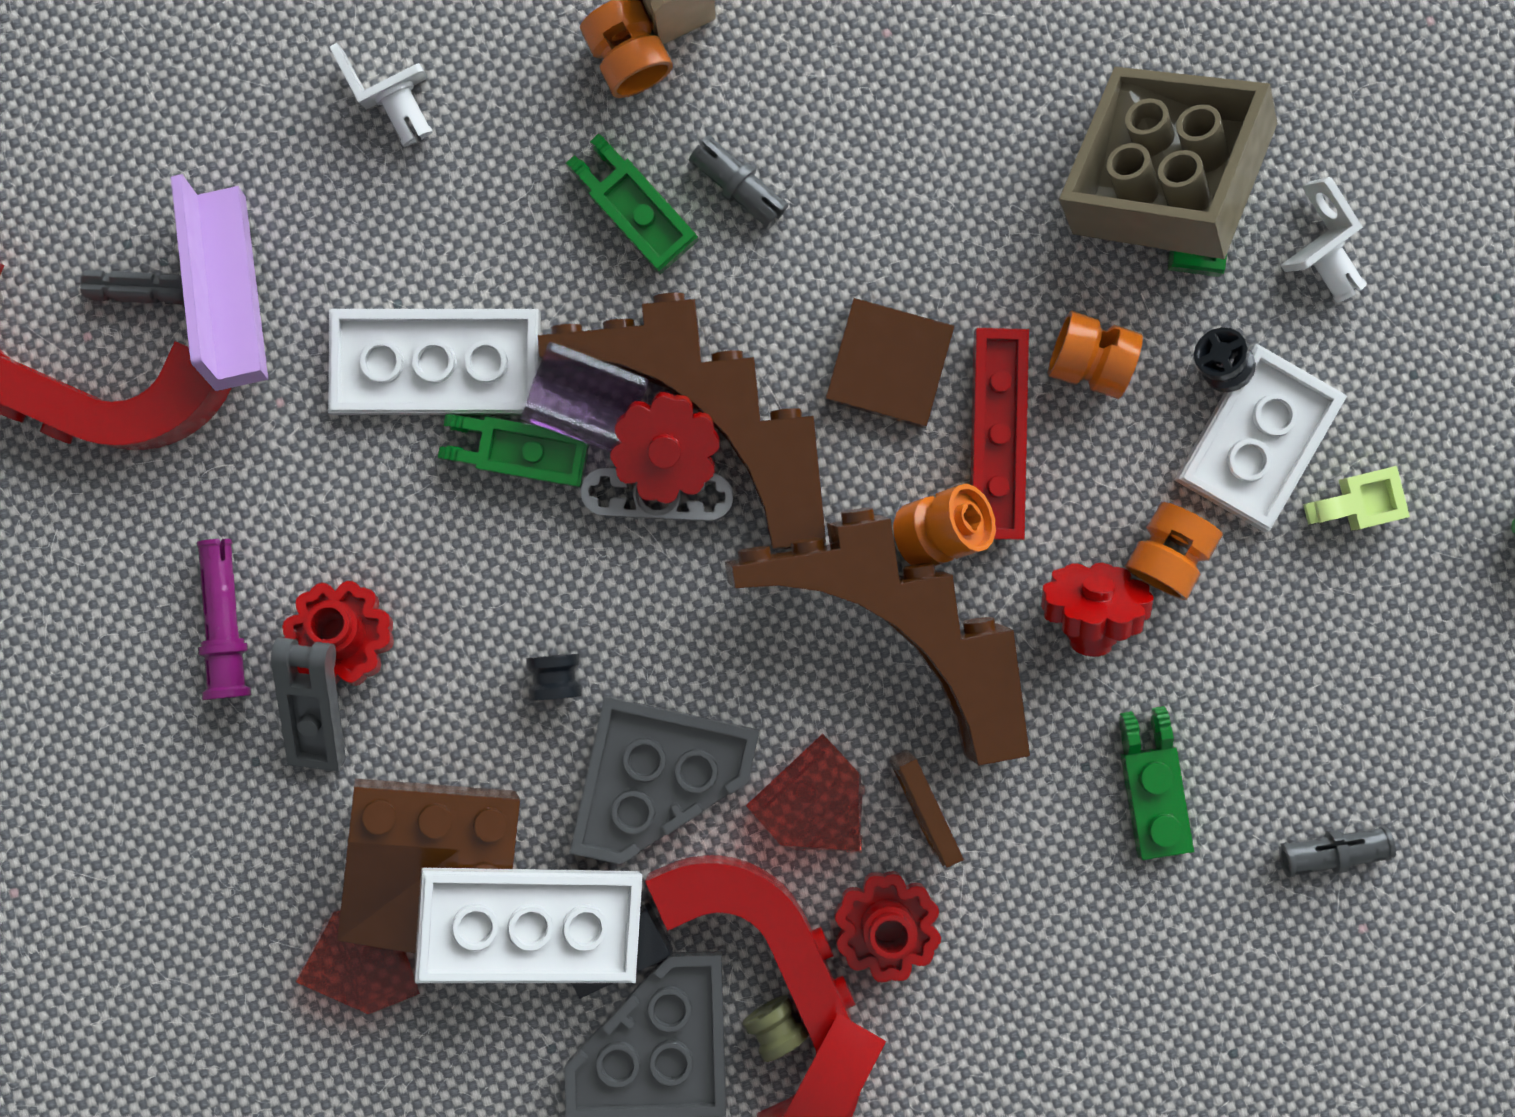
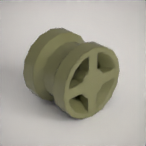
(775, 1028)

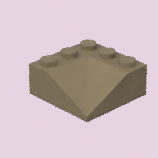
(1170, 160)

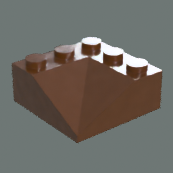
(409, 828)

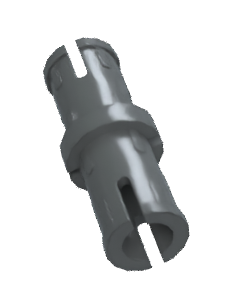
(738, 182)
(1337, 851)

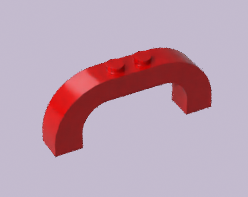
(161, 415)
(742, 889)

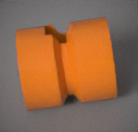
(630, 55)
(1095, 355)
(945, 526)
(1164, 566)

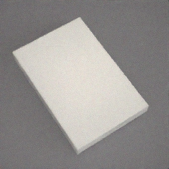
(1261, 440)

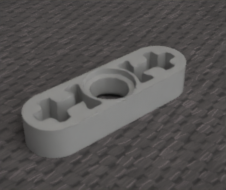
(617, 506)

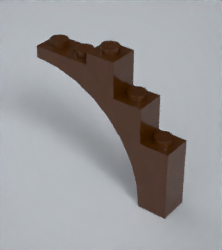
(668, 353)
(971, 664)

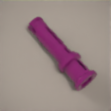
(222, 645)

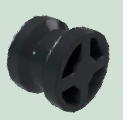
(1217, 349)
(554, 677)

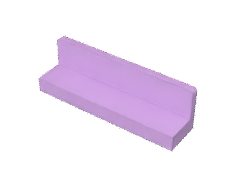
(219, 285)

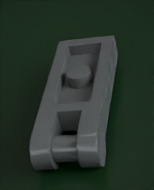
(308, 704)

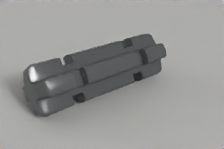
(132, 287)

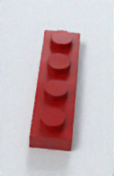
(1001, 425)

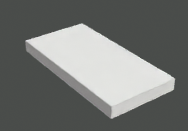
(432, 361)
(527, 926)

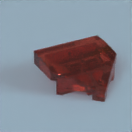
(814, 802)
(356, 973)

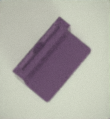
(581, 396)

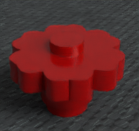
(664, 447)
(1096, 605)
(349, 621)
(887, 926)

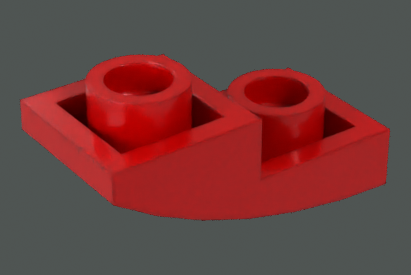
(837, 1071)

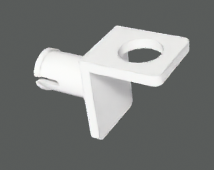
(393, 94)
(1327, 250)

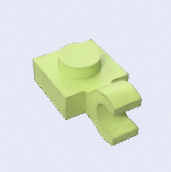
(1365, 499)

